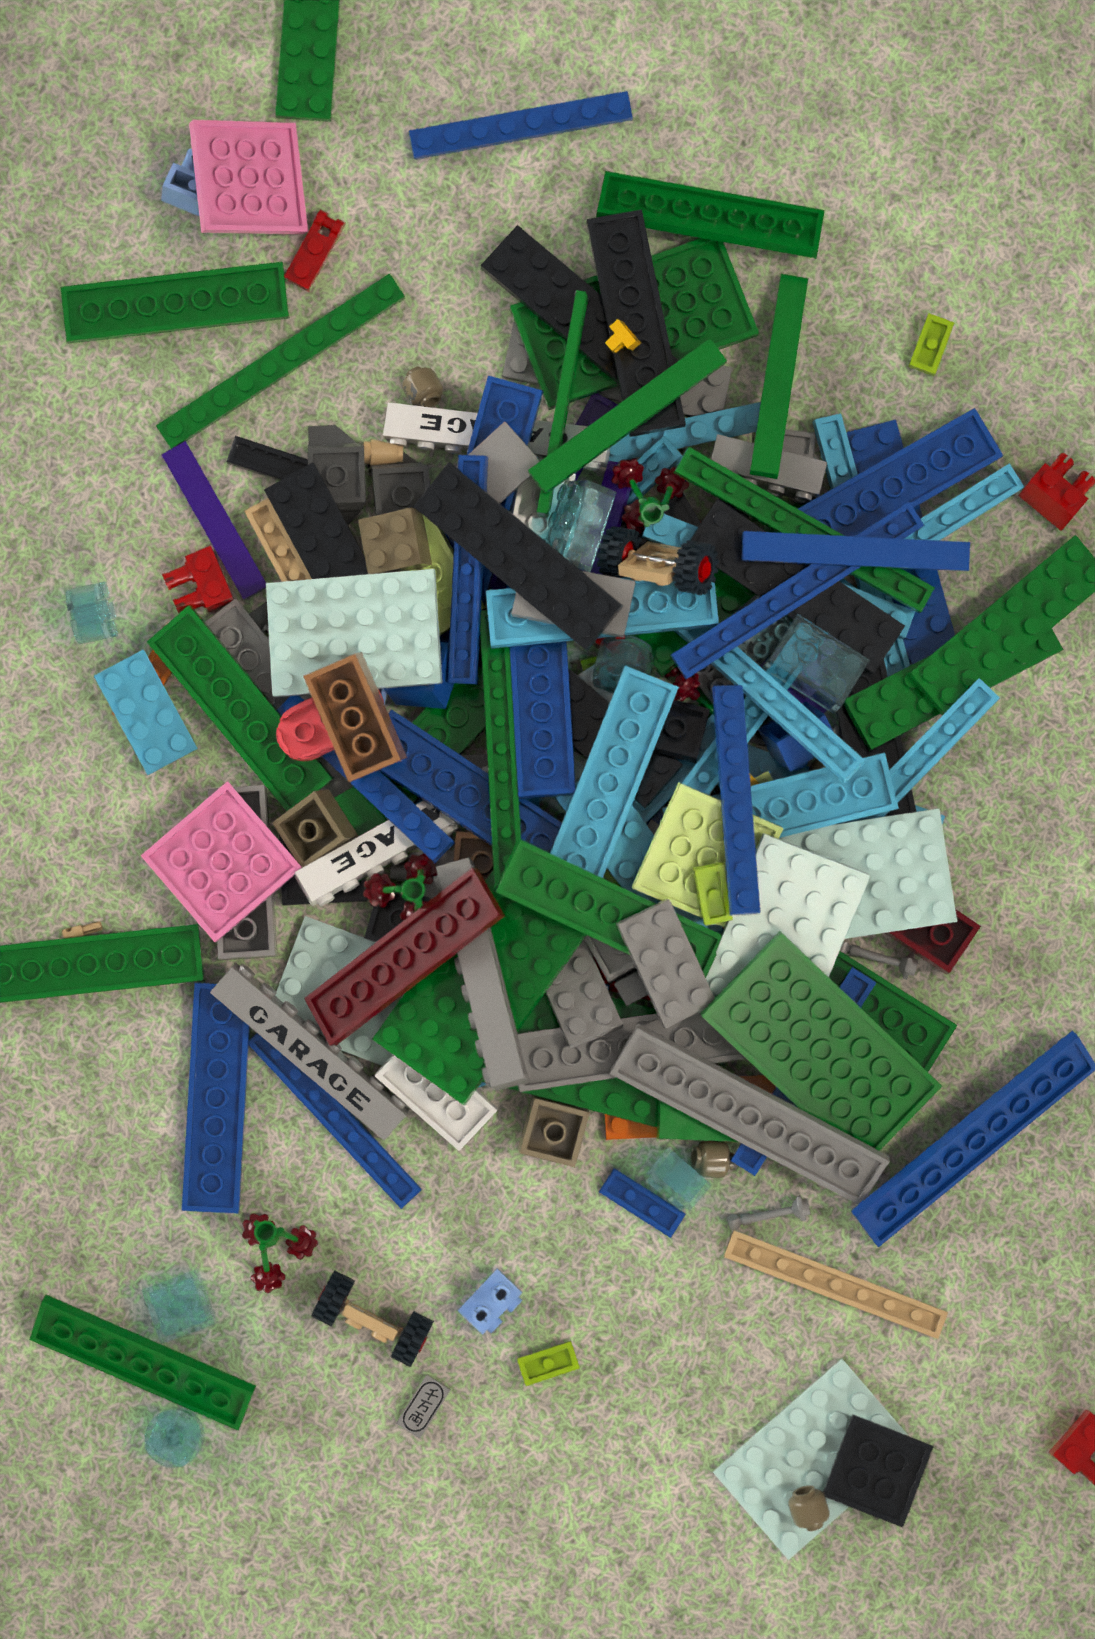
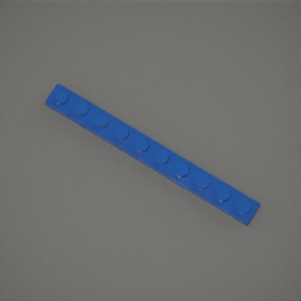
(784, 598)

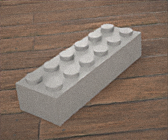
(256, 932)

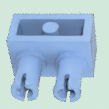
(180, 186)
(490, 1302)

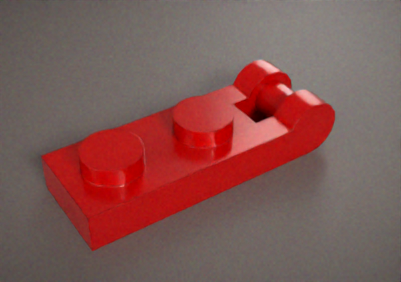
(314, 251)

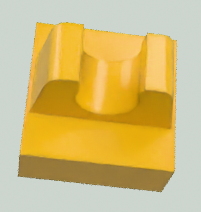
(622, 337)

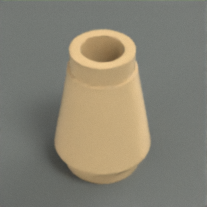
(382, 453)

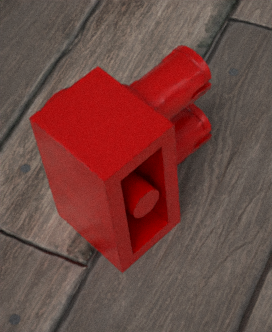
(1054, 495)
(204, 569)
(1077, 1446)

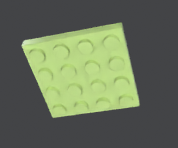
(688, 839)

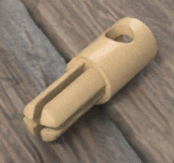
(80, 931)

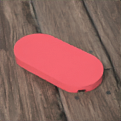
(303, 732)

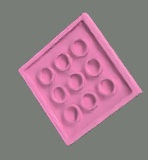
(248, 177)
(221, 861)

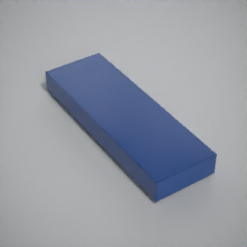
(642, 1202)

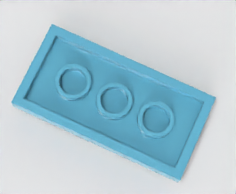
(145, 712)

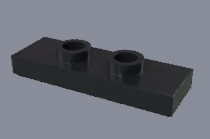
(264, 459)

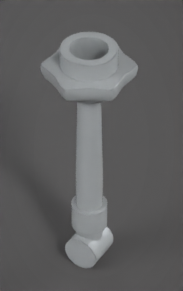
(906, 965)
(799, 1208)

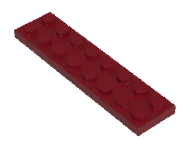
(404, 956)

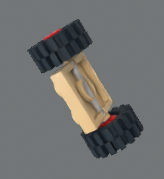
(688, 566)
(333, 1299)

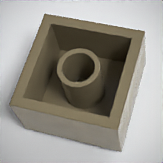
(395, 541)
(314, 827)
(553, 1131)

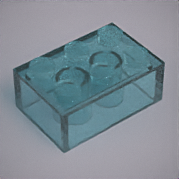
(580, 521)
(816, 663)

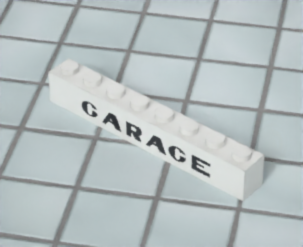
(453, 431)
(363, 858)

